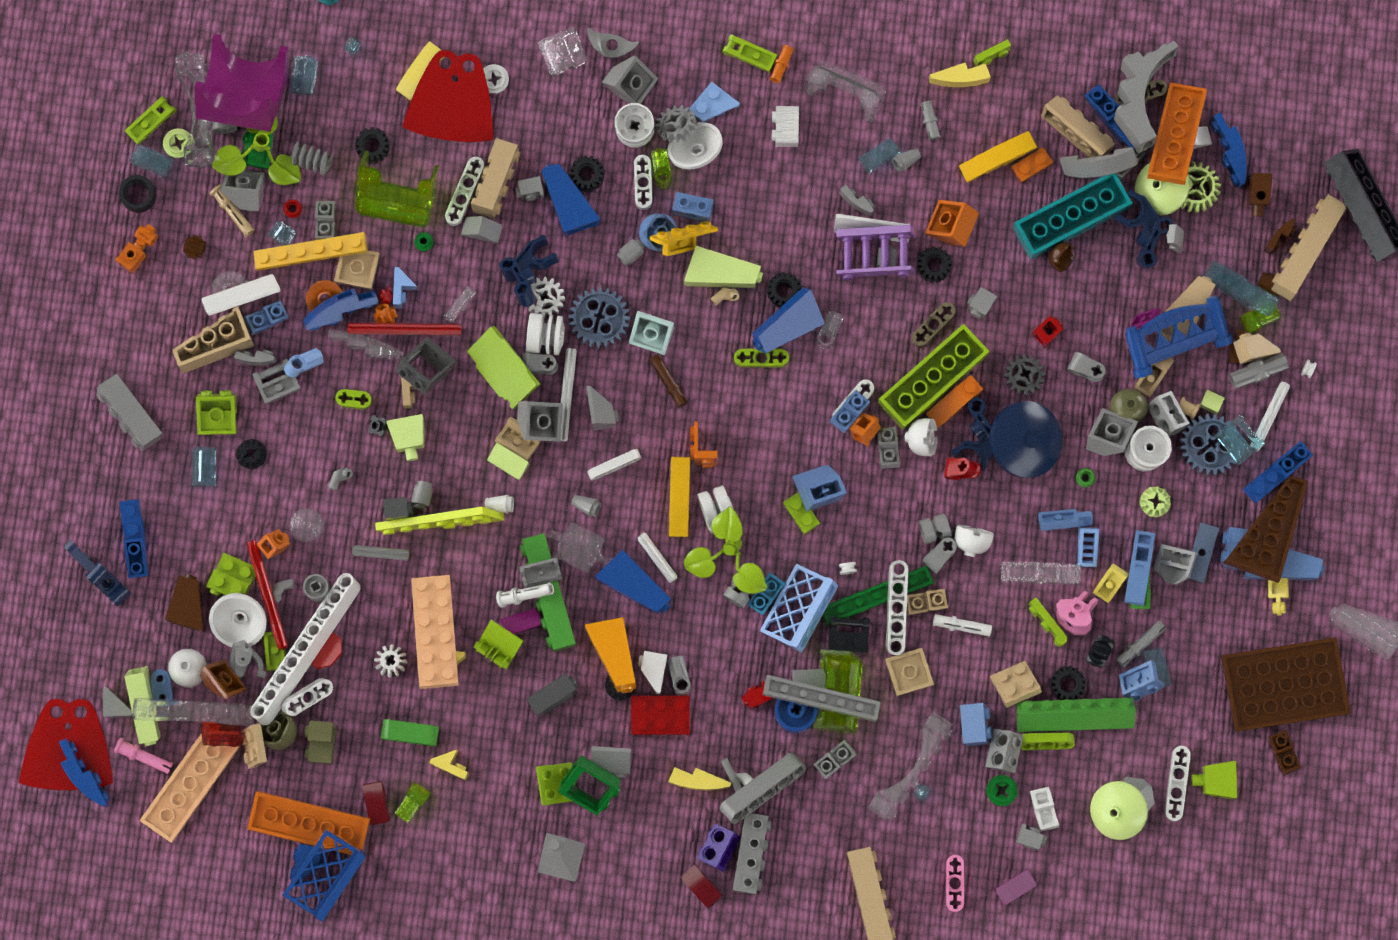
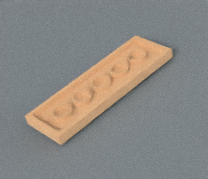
(434, 632)
(187, 788)

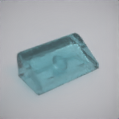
(303, 75)
(879, 155)
(203, 466)
(1157, 656)

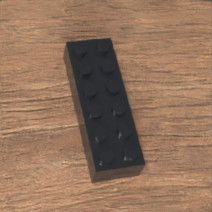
(1365, 203)

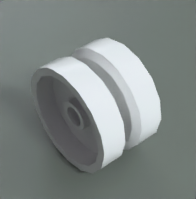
(1145, 438)
(712, 508)

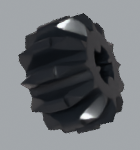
(1100, 651)

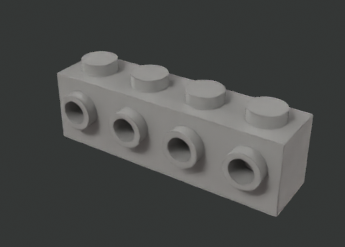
(129, 413)
(750, 854)

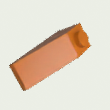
(955, 401)

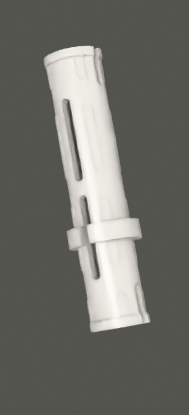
(962, 625)

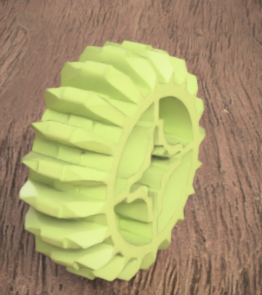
(1200, 192)

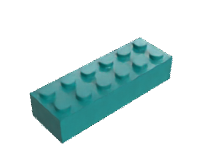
(1072, 215)

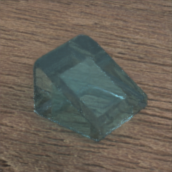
(281, 233)

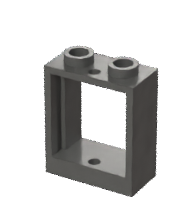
(427, 350)
(553, 695)

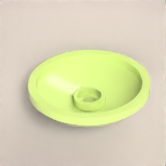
(1166, 197)
(1130, 809)

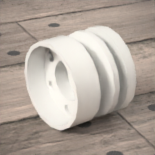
(634, 114)
(544, 334)

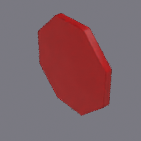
(329, 652)

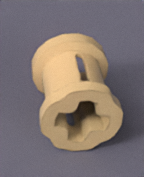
(1188, 408)

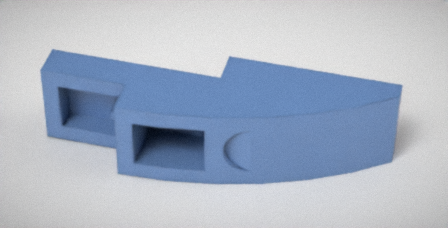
(1139, 568)

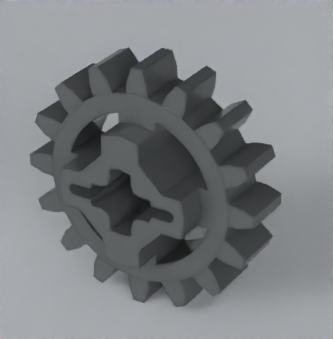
(1021, 367)

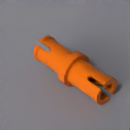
(781, 64)

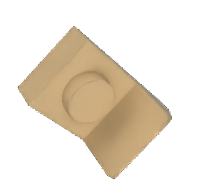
(408, 396)

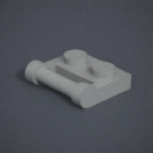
(277, 387)

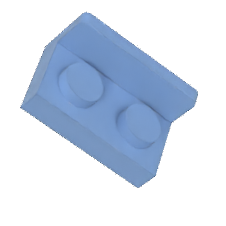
(1140, 681)

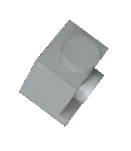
(530, 189)
(1030, 838)

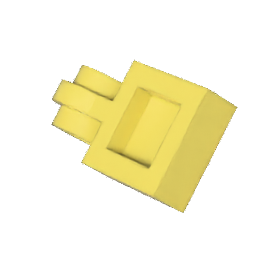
(1278, 591)

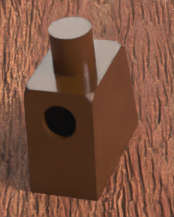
(1261, 184)

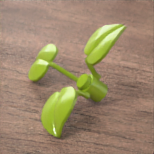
(231, 162)
(701, 563)

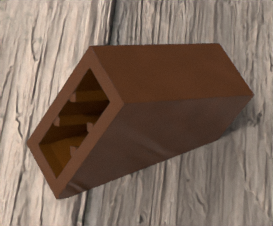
(187, 604)

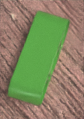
(409, 732)

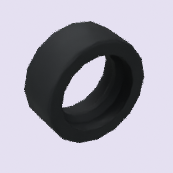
(137, 207)

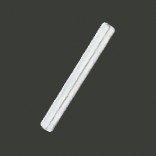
(567, 389)

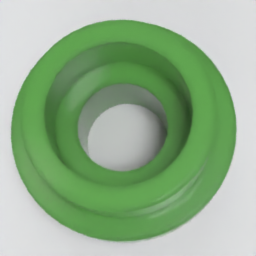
(1085, 471)

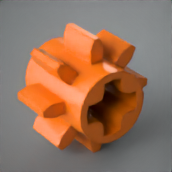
(146, 235)
(385, 314)

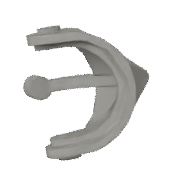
(240, 658)

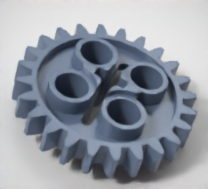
(583, 313)
(1199, 431)

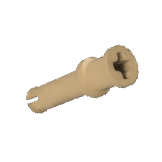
(232, 210)

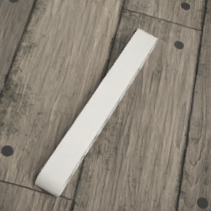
(308, 640)

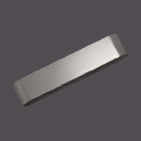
(762, 788)

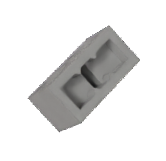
(1168, 414)
(1004, 751)

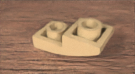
(926, 602)

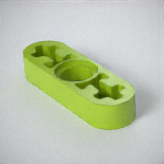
(775, 364)
(1047, 741)

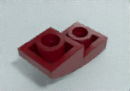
(376, 802)
(701, 886)

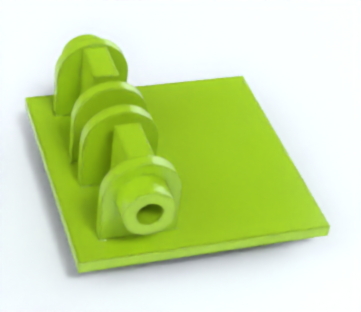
(498, 644)
(549, 781)

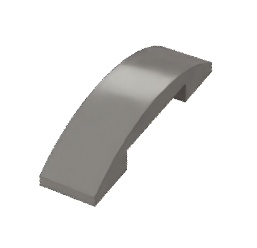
(1100, 165)

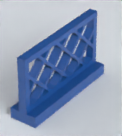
(339, 883)

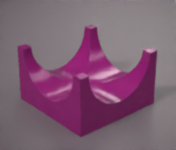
(241, 90)

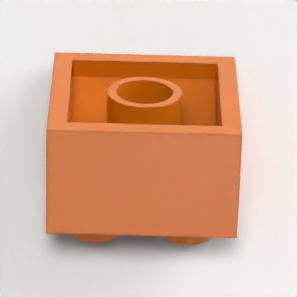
(952, 222)

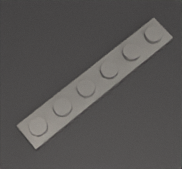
(821, 698)

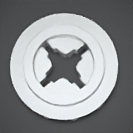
(500, 73)

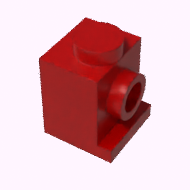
(1040, 334)
(755, 697)

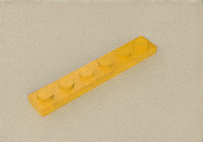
(310, 251)

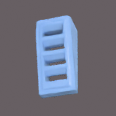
(1095, 539)

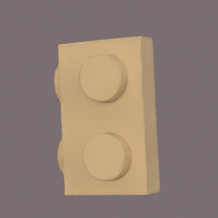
(512, 439)

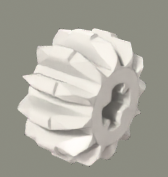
(384, 664)

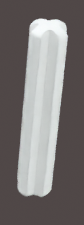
(657, 557)

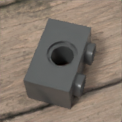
(397, 508)

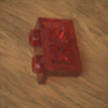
(221, 734)

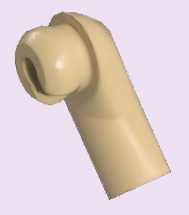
(725, 294)

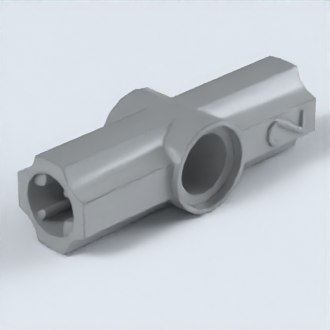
(1258, 371)

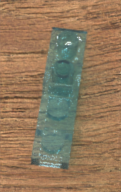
(1240, 289)

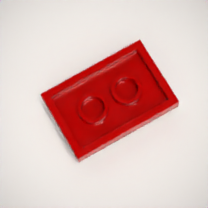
(660, 715)

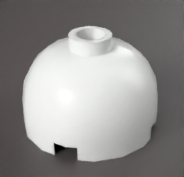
(921, 437)
(972, 540)
(186, 667)

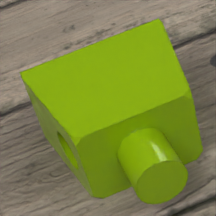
(1218, 780)

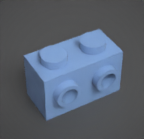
(1231, 539)
(975, 724)

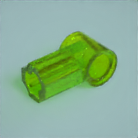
(661, 167)
(1254, 320)
(415, 797)

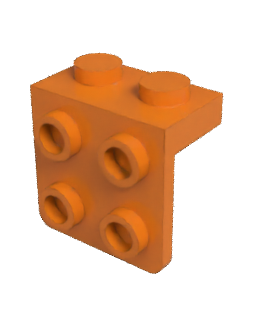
(706, 459)

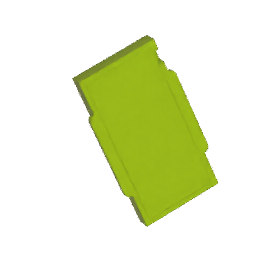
(502, 367)

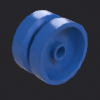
(792, 722)

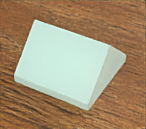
(651, 333)

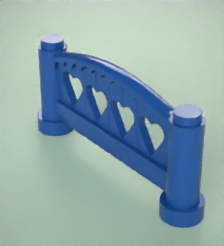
(1145, 355)

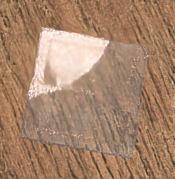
(562, 51)

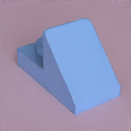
(401, 283)

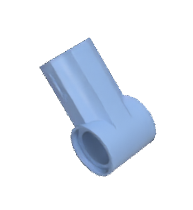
(304, 362)

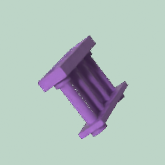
(866, 235)

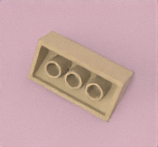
(1076, 128)

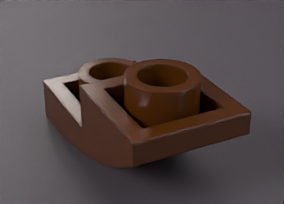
(1283, 232)
(1284, 752)

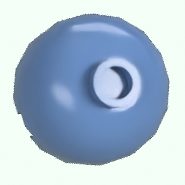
(653, 224)

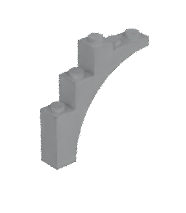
(1132, 114)

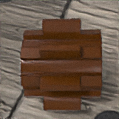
(194, 246)

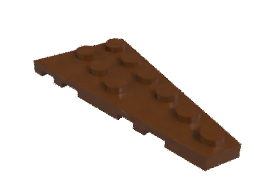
(1268, 540)

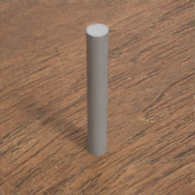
(731, 774)

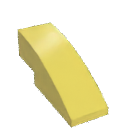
(414, 73)
(961, 76)
(698, 781)

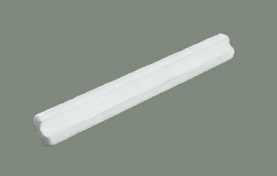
(1272, 411)

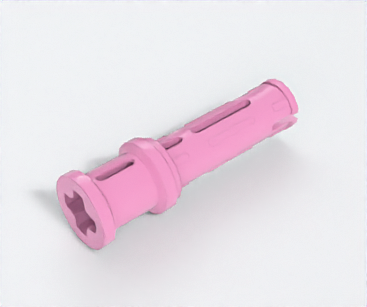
(134, 752)

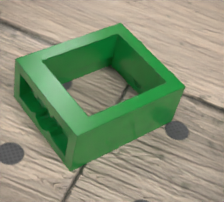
(582, 798)

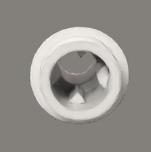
(500, 503)

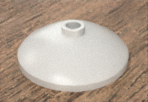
(698, 148)
(230, 627)

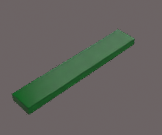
(875, 596)

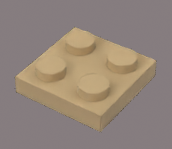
(357, 270)
(909, 672)
(1015, 684)
(254, 746)

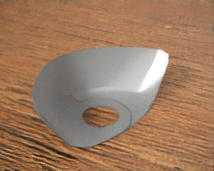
(599, 42)

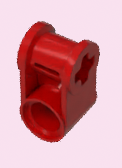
(961, 469)

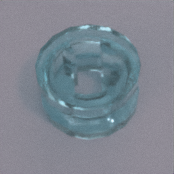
(352, 46)

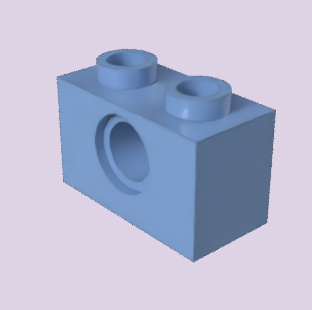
(692, 207)

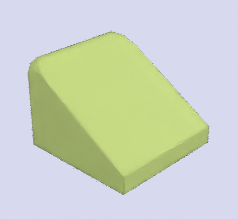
(1211, 402)

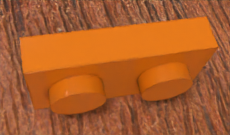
(1032, 165)

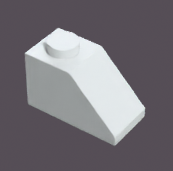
(653, 669)

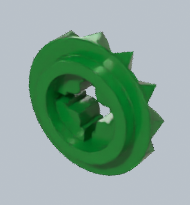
(1011, 790)

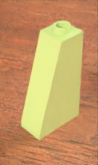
(719, 270)
(139, 686)

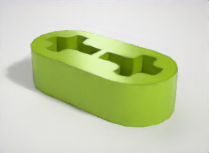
(354, 394)

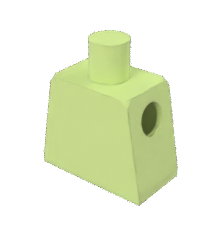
(408, 435)

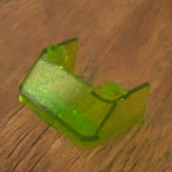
(391, 200)
(842, 675)

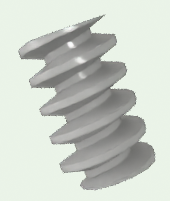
(311, 159)

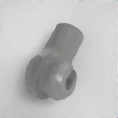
(338, 476)
(280, 586)

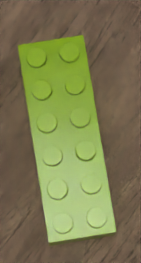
(933, 377)

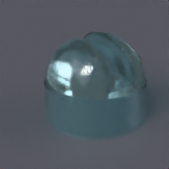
(922, 792)

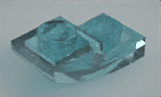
(152, 160)

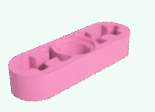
(950, 897)

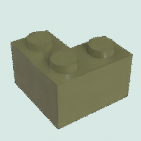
(322, 742)

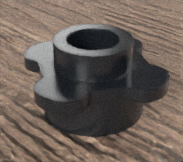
(382, 425)

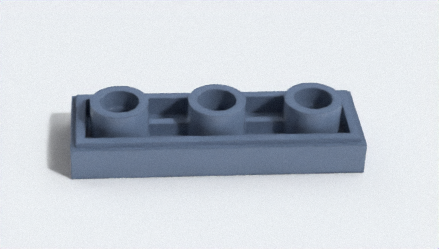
(1204, 541)

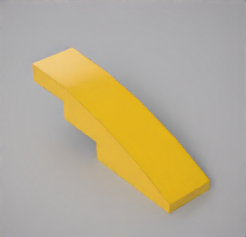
(998, 156)
(679, 496)

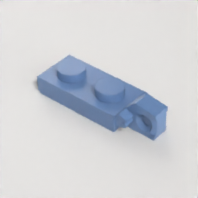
(1064, 519)

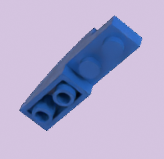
(1105, 108)
(1234, 158)
(331, 310)
(1277, 472)
(134, 538)
(86, 782)

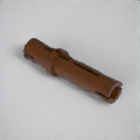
(666, 377)

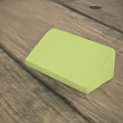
(508, 461)

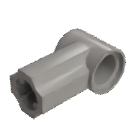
(679, 674)

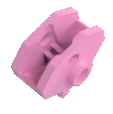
(1076, 613)

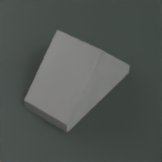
(482, 229)
(113, 706)

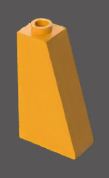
(613, 650)

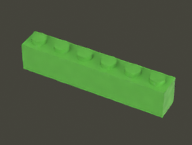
(552, 606)
(1075, 714)

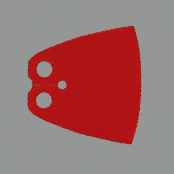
(451, 108)
(44, 754)

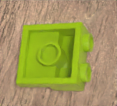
(216, 412)
(231, 576)

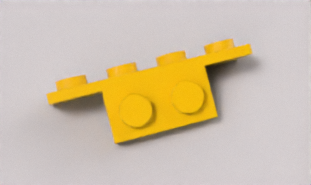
(682, 239)

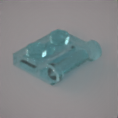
(1234, 441)

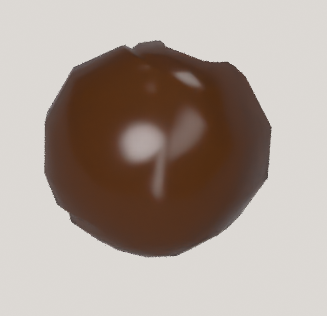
(1061, 256)

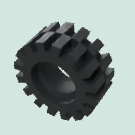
(373, 134)
(587, 184)
(934, 275)
(780, 279)
(1068, 672)

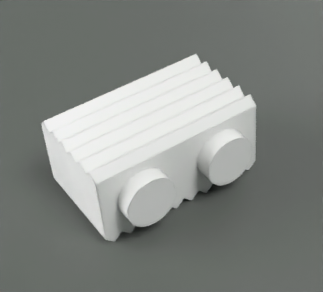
(786, 126)

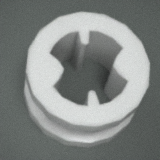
(1308, 368)
(847, 568)

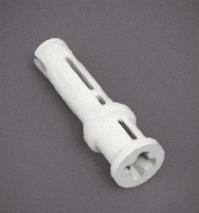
(518, 595)

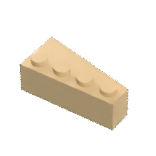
(495, 179)
(214, 342)

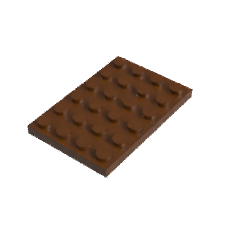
(1285, 684)

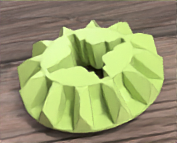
(169, 142)
(1148, 506)

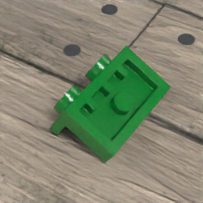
(255, 158)

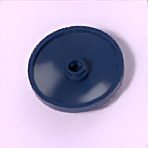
(1026, 439)

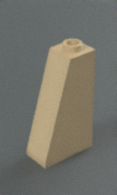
(1195, 294)

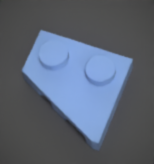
(713, 103)

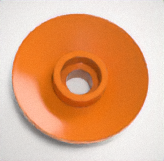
(317, 289)

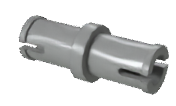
(930, 120)

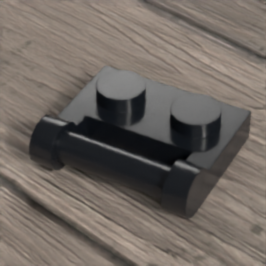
(849, 640)

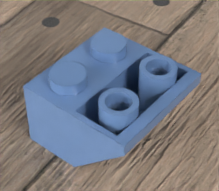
(819, 487)

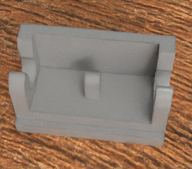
(540, 572)

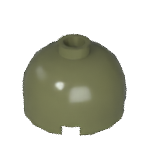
(1129, 404)
(279, 732)

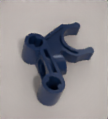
(1150, 230)
(520, 269)
(982, 430)
(99, 575)

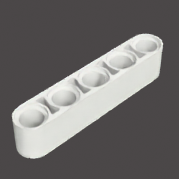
(901, 616)

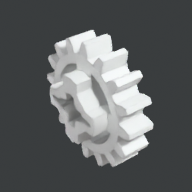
(551, 301)

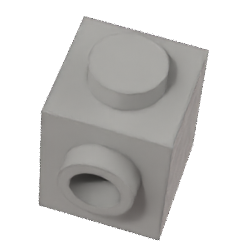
(981, 303)

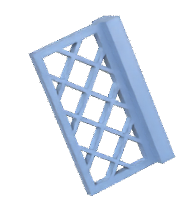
(811, 617)

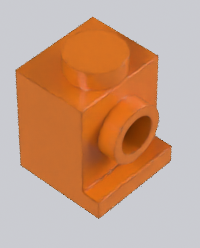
(134, 262)
(865, 428)
(278, 541)

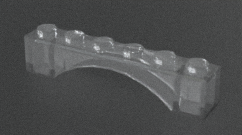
(199, 147)
(184, 710)
(932, 734)

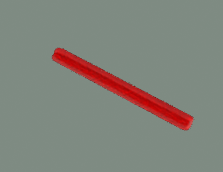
(404, 329)
(267, 595)

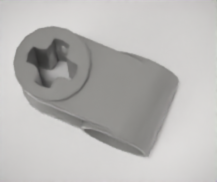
(537, 362)
(1084, 366)
(938, 557)

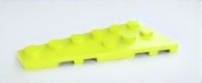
(448, 520)

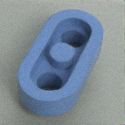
(163, 687)

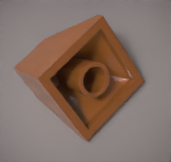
(222, 679)

